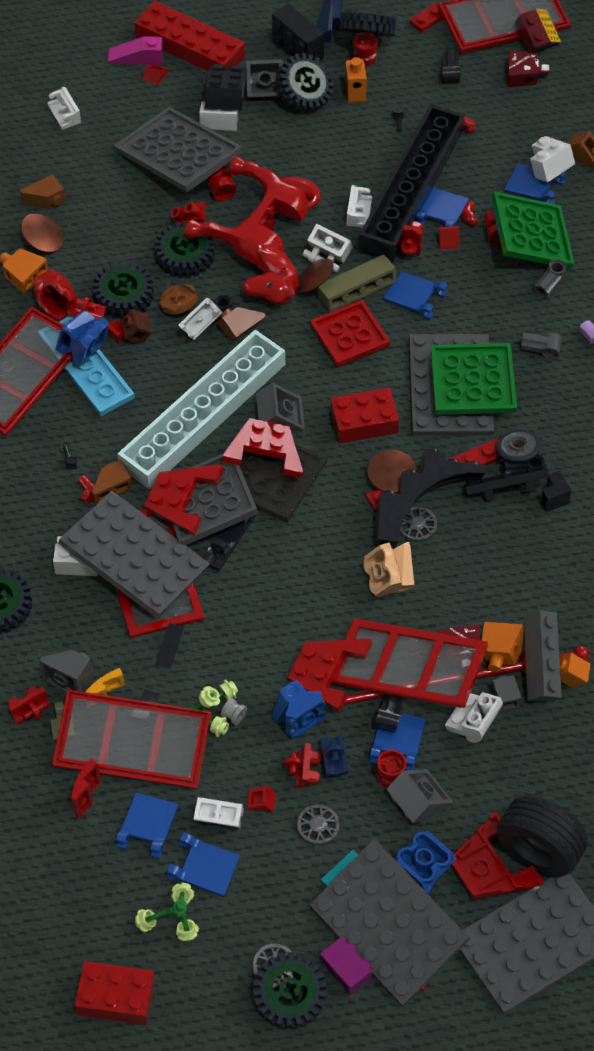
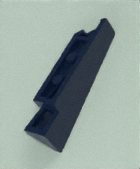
(329, 18)

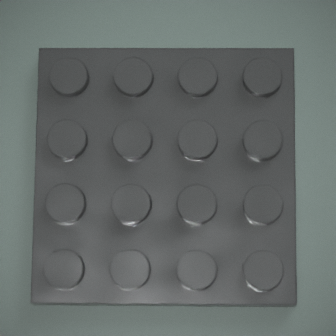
(219, 503)

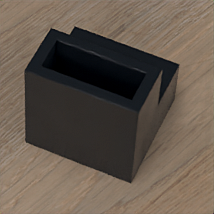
(556, 492)

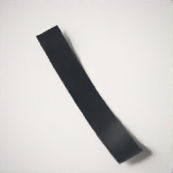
(166, 656)

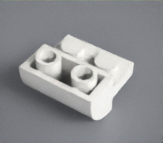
(475, 717)

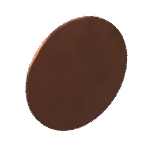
(42, 232)
(314, 275)
(387, 468)

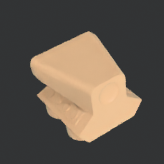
(389, 569)

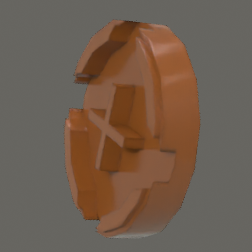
(178, 299)

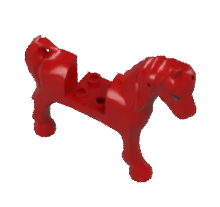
(255, 237)

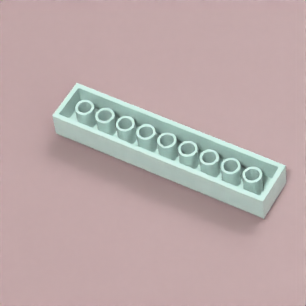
(202, 408)

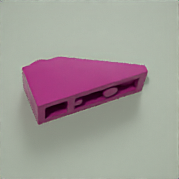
(139, 51)

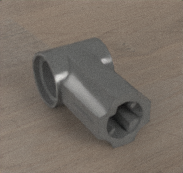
(551, 278)
(547, 345)

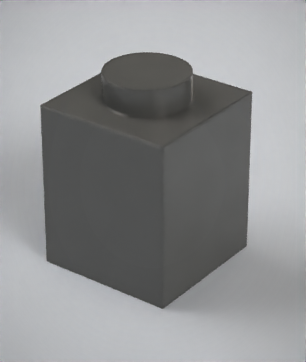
(508, 691)

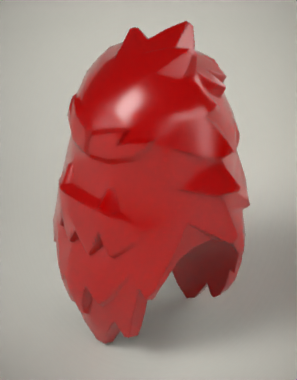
(54, 293)

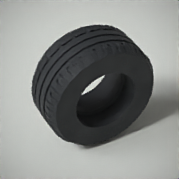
(542, 835)

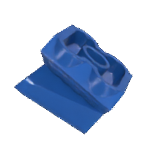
(82, 337)
(298, 709)
(425, 859)

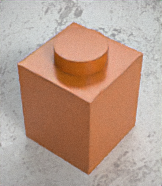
(574, 670)

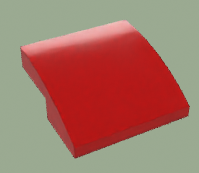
(85, 783)

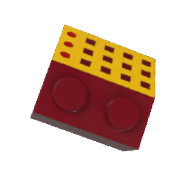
(536, 30)

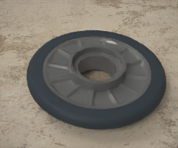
(506, 443)

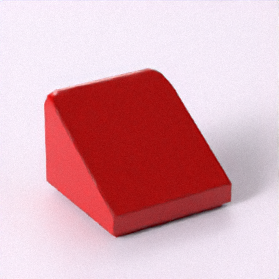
(154, 74)
(449, 237)
(115, 331)
(261, 799)

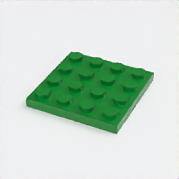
(531, 229)
(473, 378)

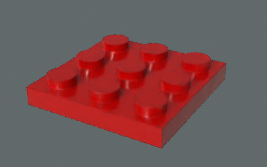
(350, 333)

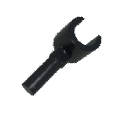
(398, 116)
(71, 462)

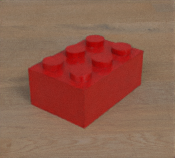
(364, 415)
(115, 993)

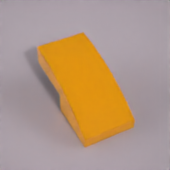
(107, 683)

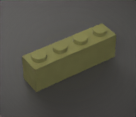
(356, 283)

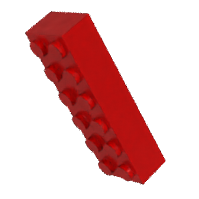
(189, 38)

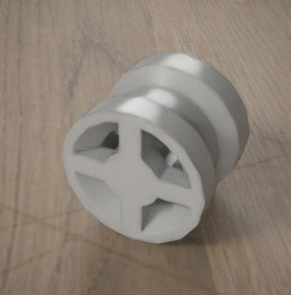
(234, 711)

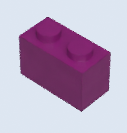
(346, 966)

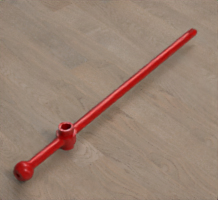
(580, 651)

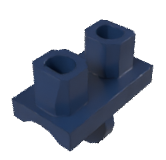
(334, 756)

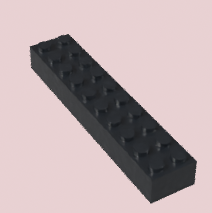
(411, 181)

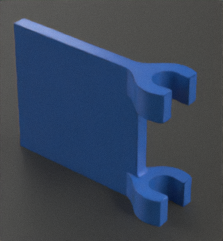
(526, 185)
(442, 207)
(414, 293)
(405, 740)
(149, 821)
(205, 866)

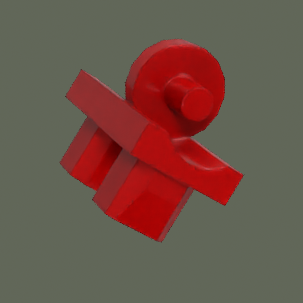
(189, 212)
(412, 239)
(78, 306)
(29, 706)
(300, 763)

